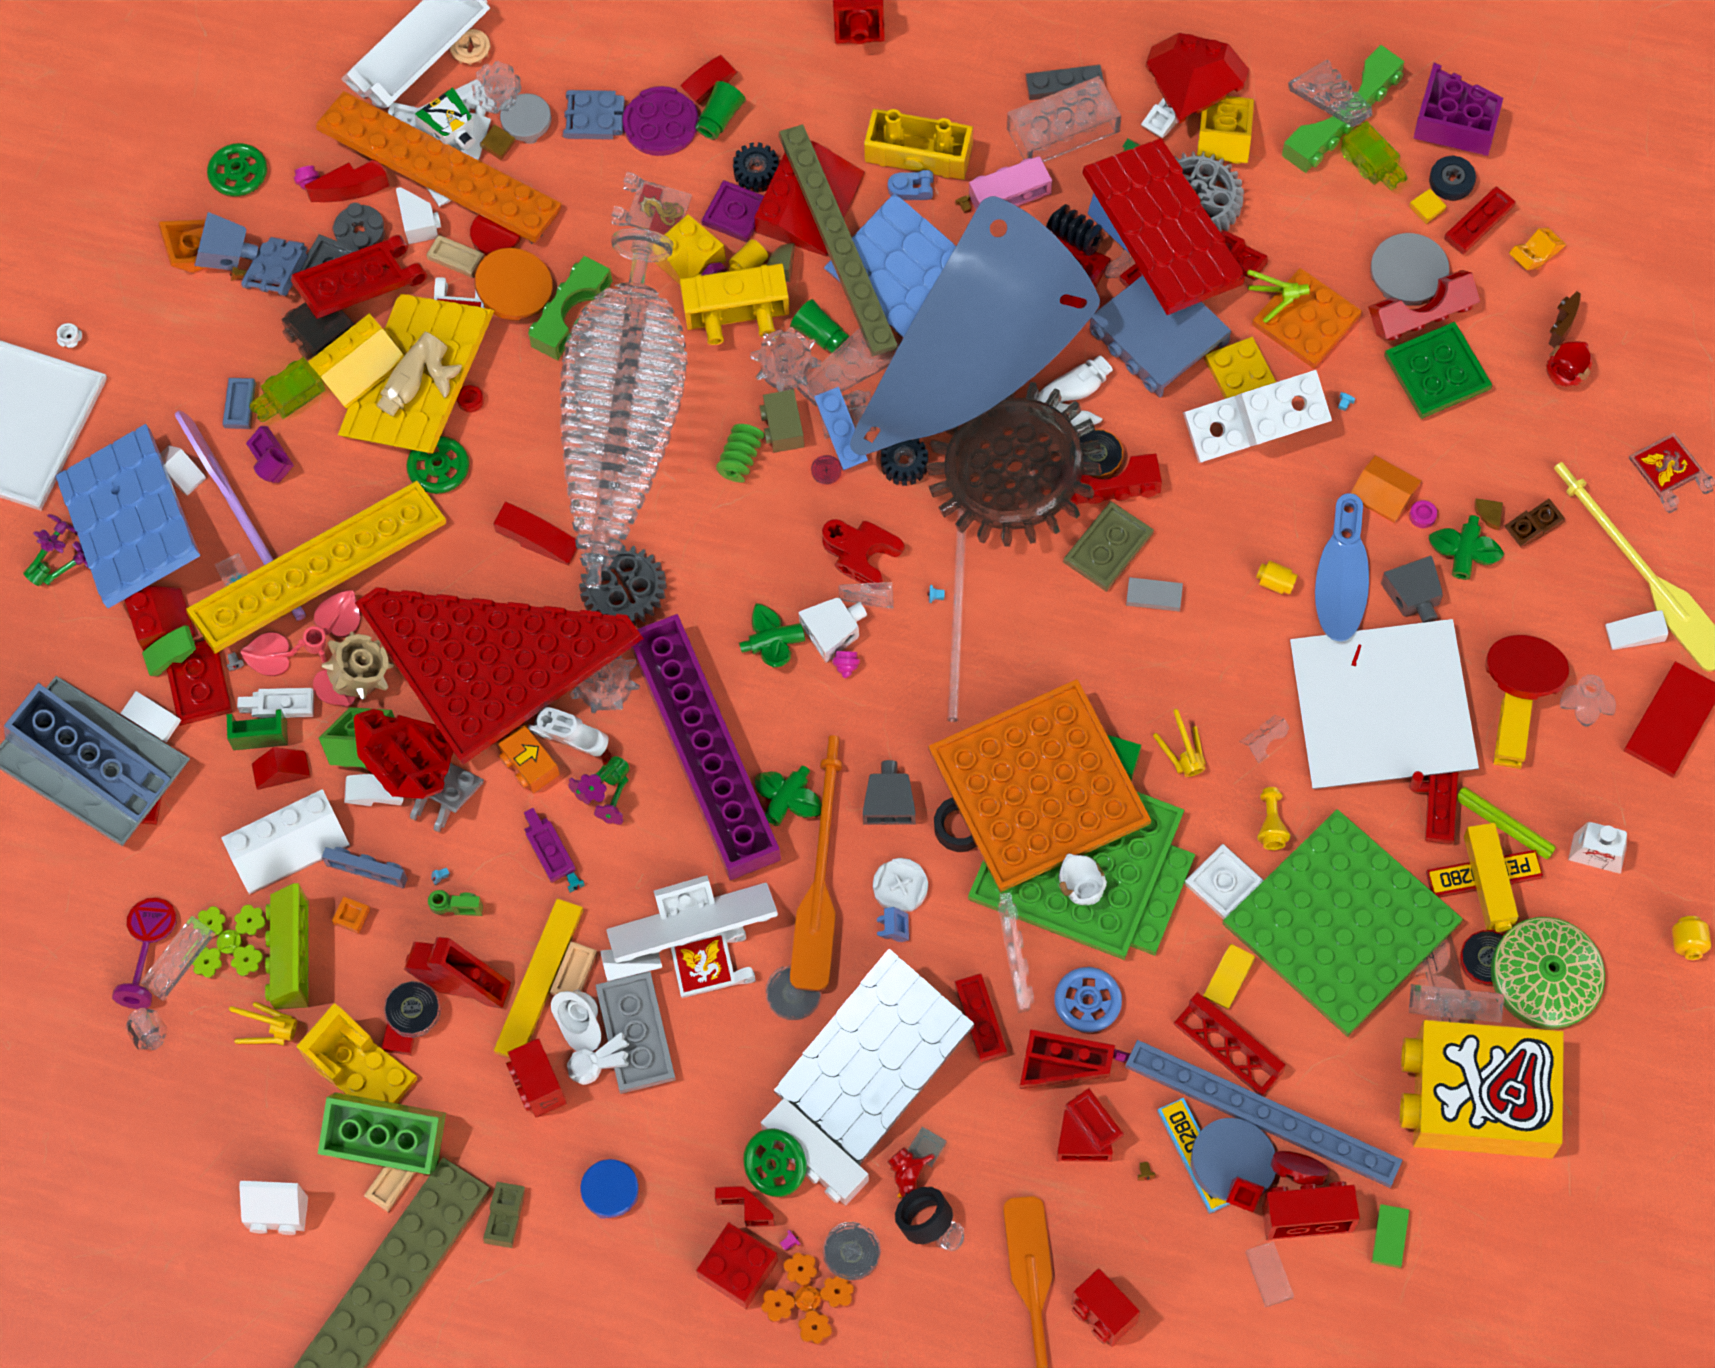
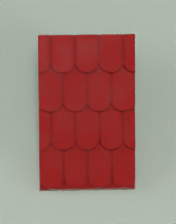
(1162, 225)

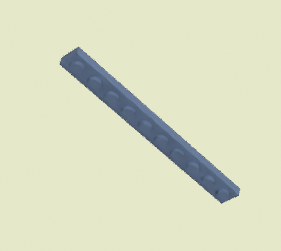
(1264, 1113)

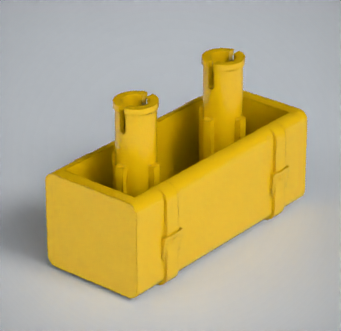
(918, 143)
(735, 298)

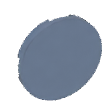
(1228, 1151)

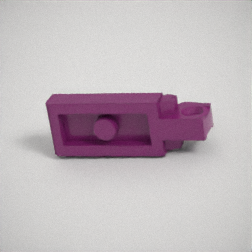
(547, 846)

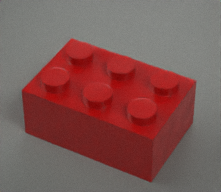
(1310, 1211)

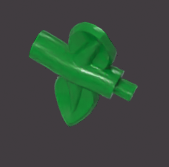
(1466, 547)
(771, 636)
(787, 794)

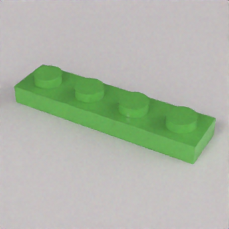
(1162, 900)

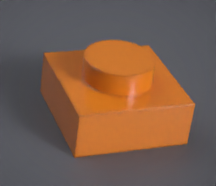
(351, 915)

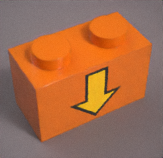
(528, 759)

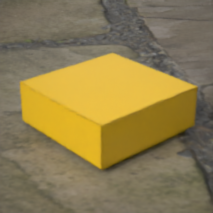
(1427, 206)

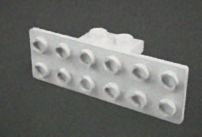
(689, 914)

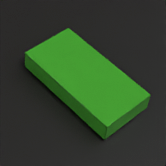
(1390, 1236)

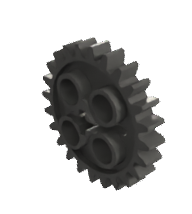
(644, 575)

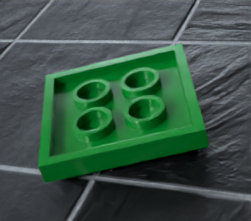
(1438, 370)

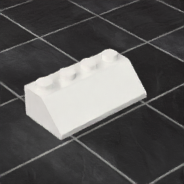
(284, 841)

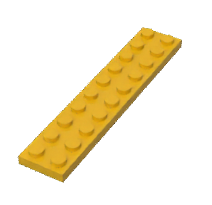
(315, 566)

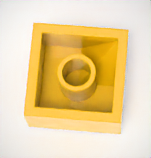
(692, 250)

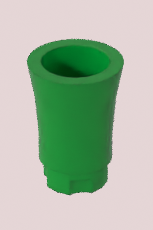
(719, 109)
(817, 325)

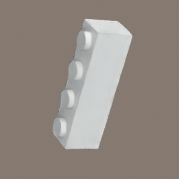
(824, 1159)

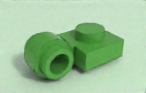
(465, 904)

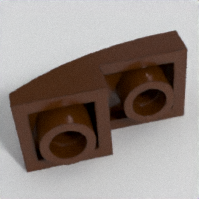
(1565, 319)
(1535, 524)

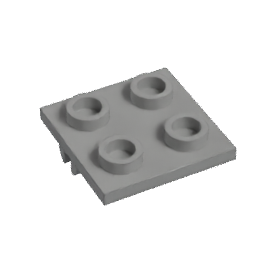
(457, 790)

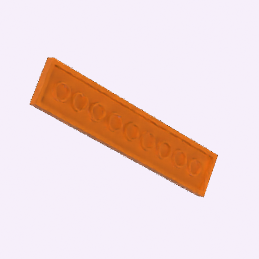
(439, 166)

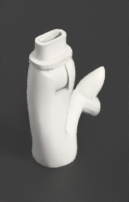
(1079, 384)

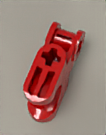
(857, 545)

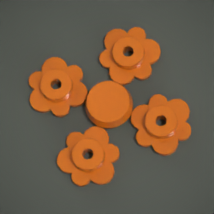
(807, 1298)

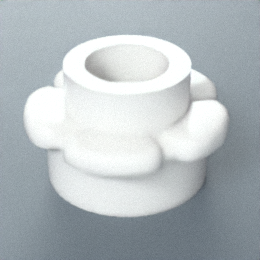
(66, 330)

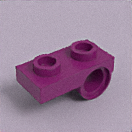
(271, 458)

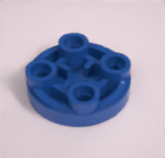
(609, 1188)

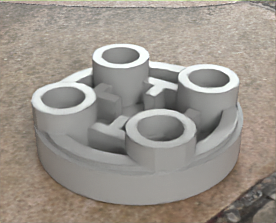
(527, 118)

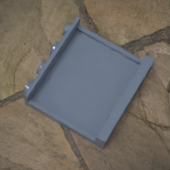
(1154, 343)

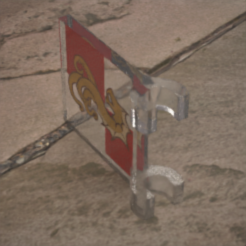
(653, 206)

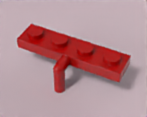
(1441, 804)

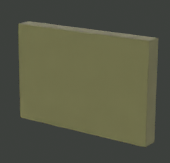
(1108, 546)

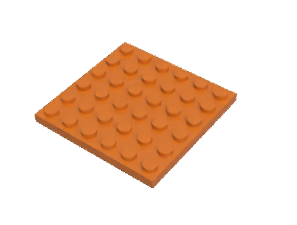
(1039, 785)

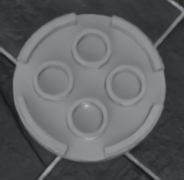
(1408, 267)

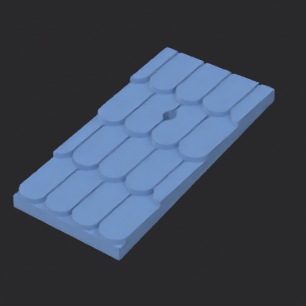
(901, 259)
(127, 516)

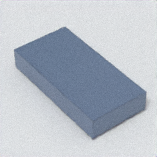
(238, 399)

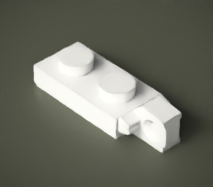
(292, 701)

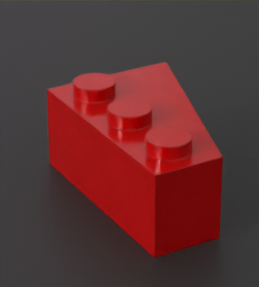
(1063, 1059)

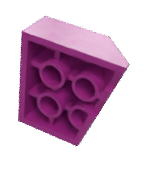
(1457, 113)

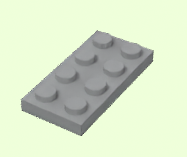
(632, 1008)

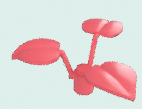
(269, 651)

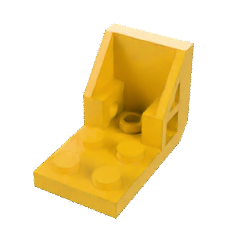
(352, 1061)

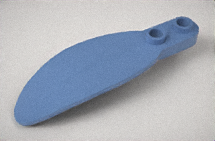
(1343, 574)

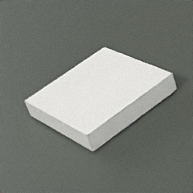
(1223, 881)

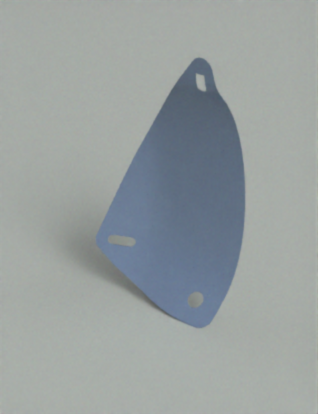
(980, 329)

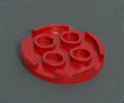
(1527, 666)

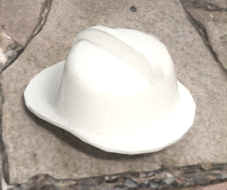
(577, 1019)

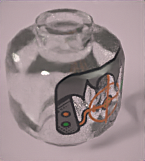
(146, 1029)

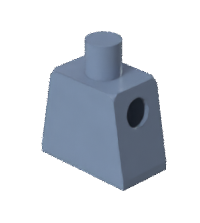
(223, 244)

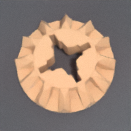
(480, 50)

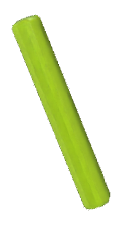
(1505, 822)

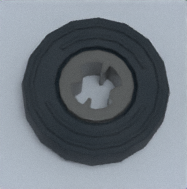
(1462, 184)

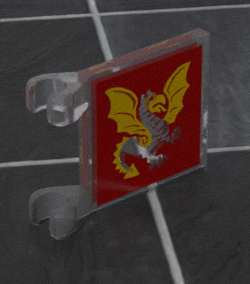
(1669, 466)

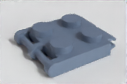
(594, 114)
(275, 265)

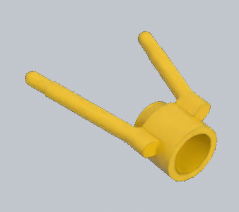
(1191, 761)
(281, 1025)

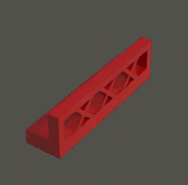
(1237, 1037)

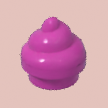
(305, 175)
(846, 662)

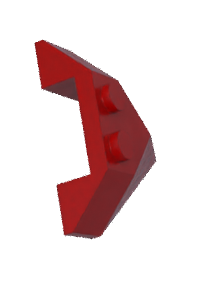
(1195, 72)
(402, 753)

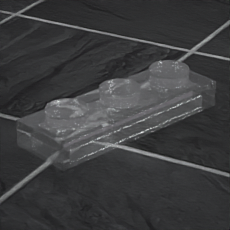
(177, 958)

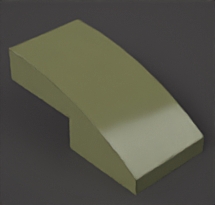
(504, 1214)

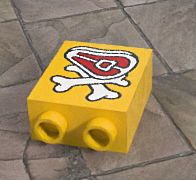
(1484, 1089)

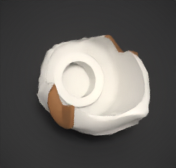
(1082, 879)

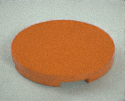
(513, 283)

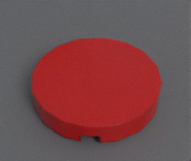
(490, 236)
(1300, 1166)

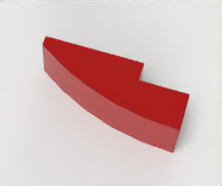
(348, 183)
(535, 533)

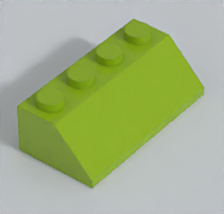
(288, 948)

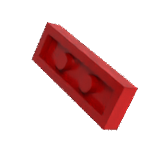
(1479, 220)
(978, 1008)

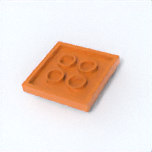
(1309, 323)

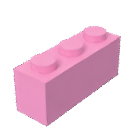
(1014, 184)

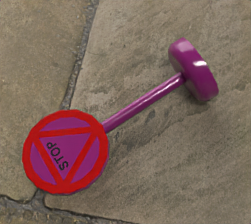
(147, 922)

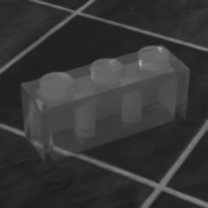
(1456, 1003)

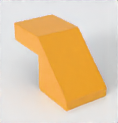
(1538, 249)

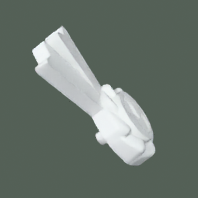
(586, 1065)

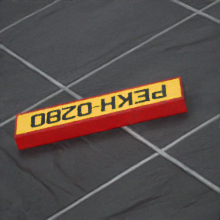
(1459, 877)

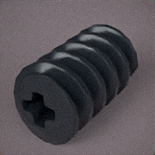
(1075, 229)

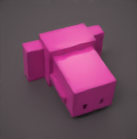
(1121, 1055)
(791, 1240)

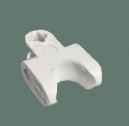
(569, 730)

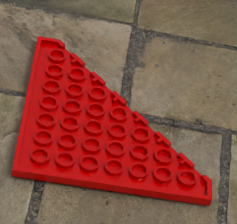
(489, 662)

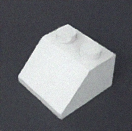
(273, 1207)

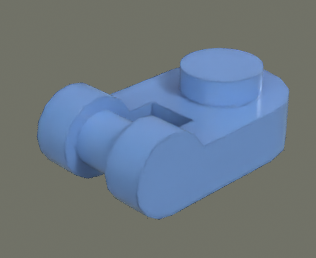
(903, 183)

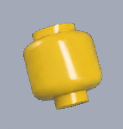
(1691, 937)

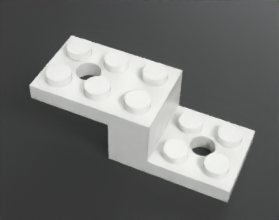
(1257, 416)

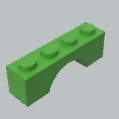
(583, 284)

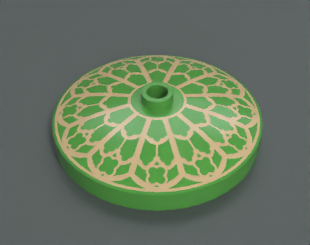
(1535, 992)

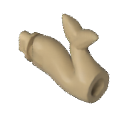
(407, 375)

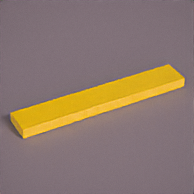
(539, 977)

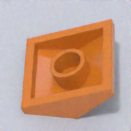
(182, 242)
(1385, 488)

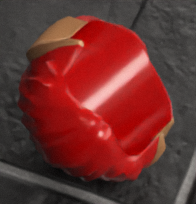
(1569, 363)

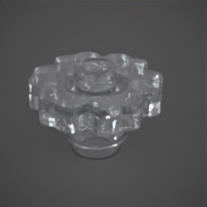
(496, 87)

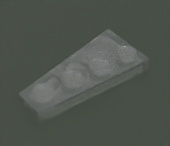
(1331, 93)
(845, 367)
(1013, 944)

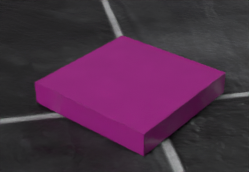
(733, 211)

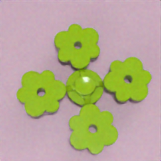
(230, 941)

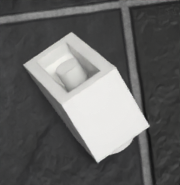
(417, 217)

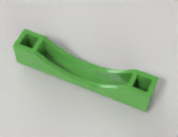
(1312, 141)

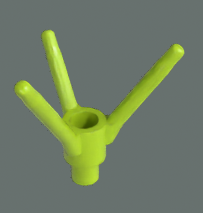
(1289, 291)

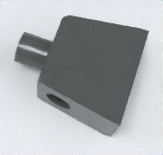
(1414, 588)
(889, 798)

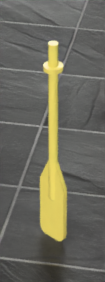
(1680, 610)

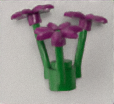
(39, 569)

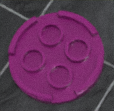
(660, 121)

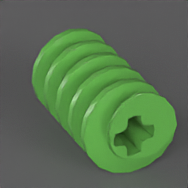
(738, 451)

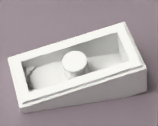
(1637, 630)
(624, 969)

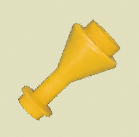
(1273, 831)

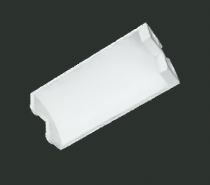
(412, 48)

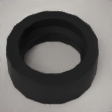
(945, 839)
(933, 1227)

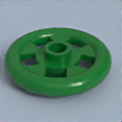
(241, 187)
(444, 483)
(791, 1150)

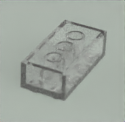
(1064, 121)

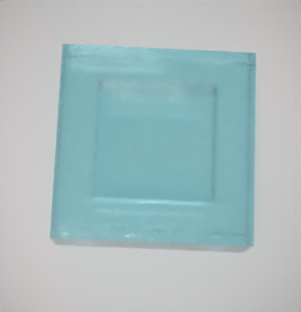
(927, 1143)

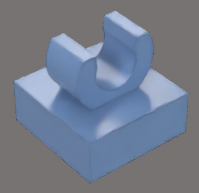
(895, 923)

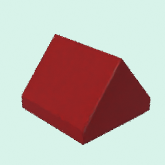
(1244, 1194)

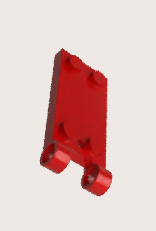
(356, 277)

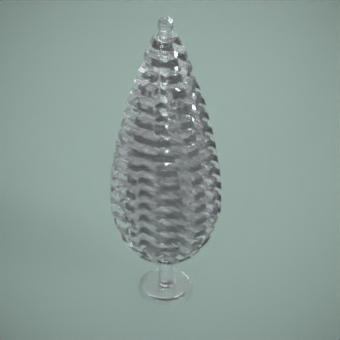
(619, 401)

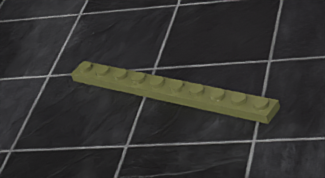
(837, 240)

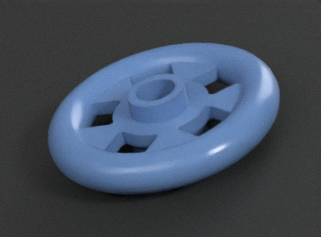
(1102, 982)

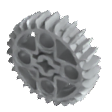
(1208, 191)

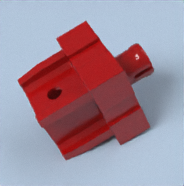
(858, 21)

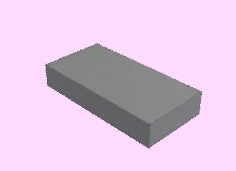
(1154, 594)

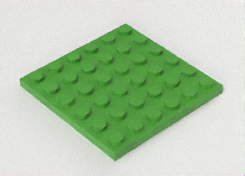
(1130, 872)
(1342, 922)

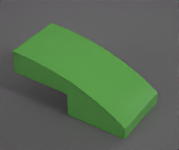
(170, 648)

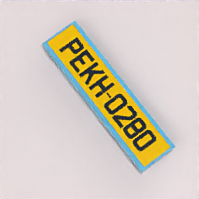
(1183, 1131)

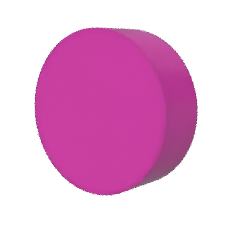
(1423, 514)

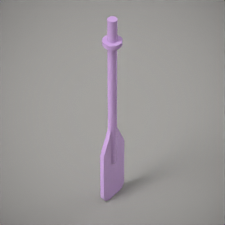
(216, 472)

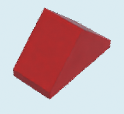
(280, 767)

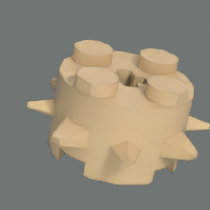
(357, 665)

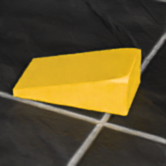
(1229, 976)

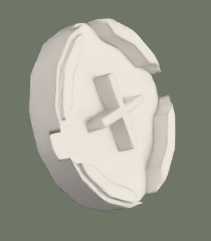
(900, 885)

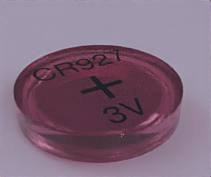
(826, 469)

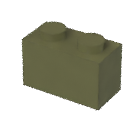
(783, 421)

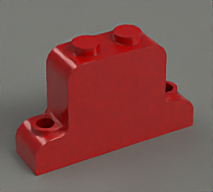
(456, 972)

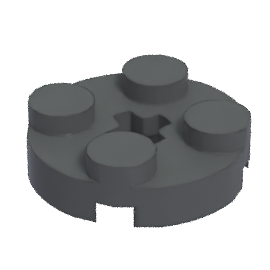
(355, 216)

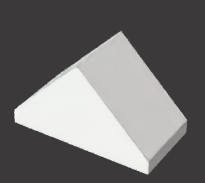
(181, 469)

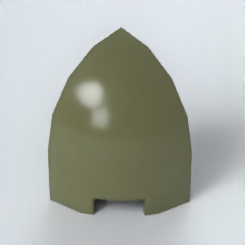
(785, 255)

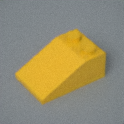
(1227, 130)

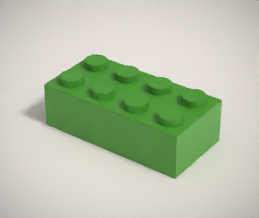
(381, 1133)

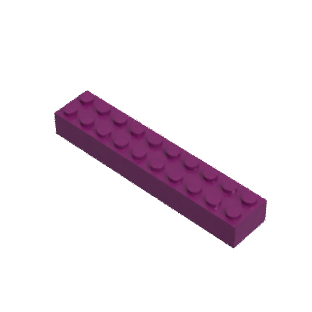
(705, 748)

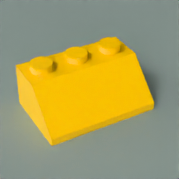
(357, 361)

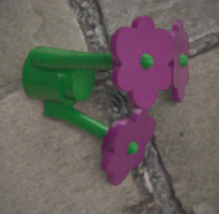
(592, 788)

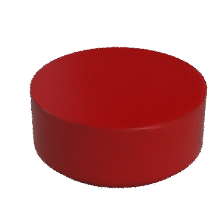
(470, 398)

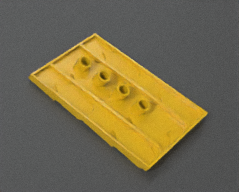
(425, 416)

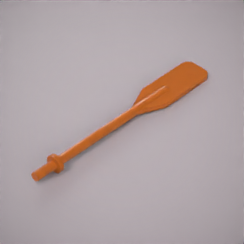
(816, 912)
(1029, 1262)

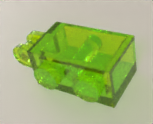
(1373, 156)
(288, 391)

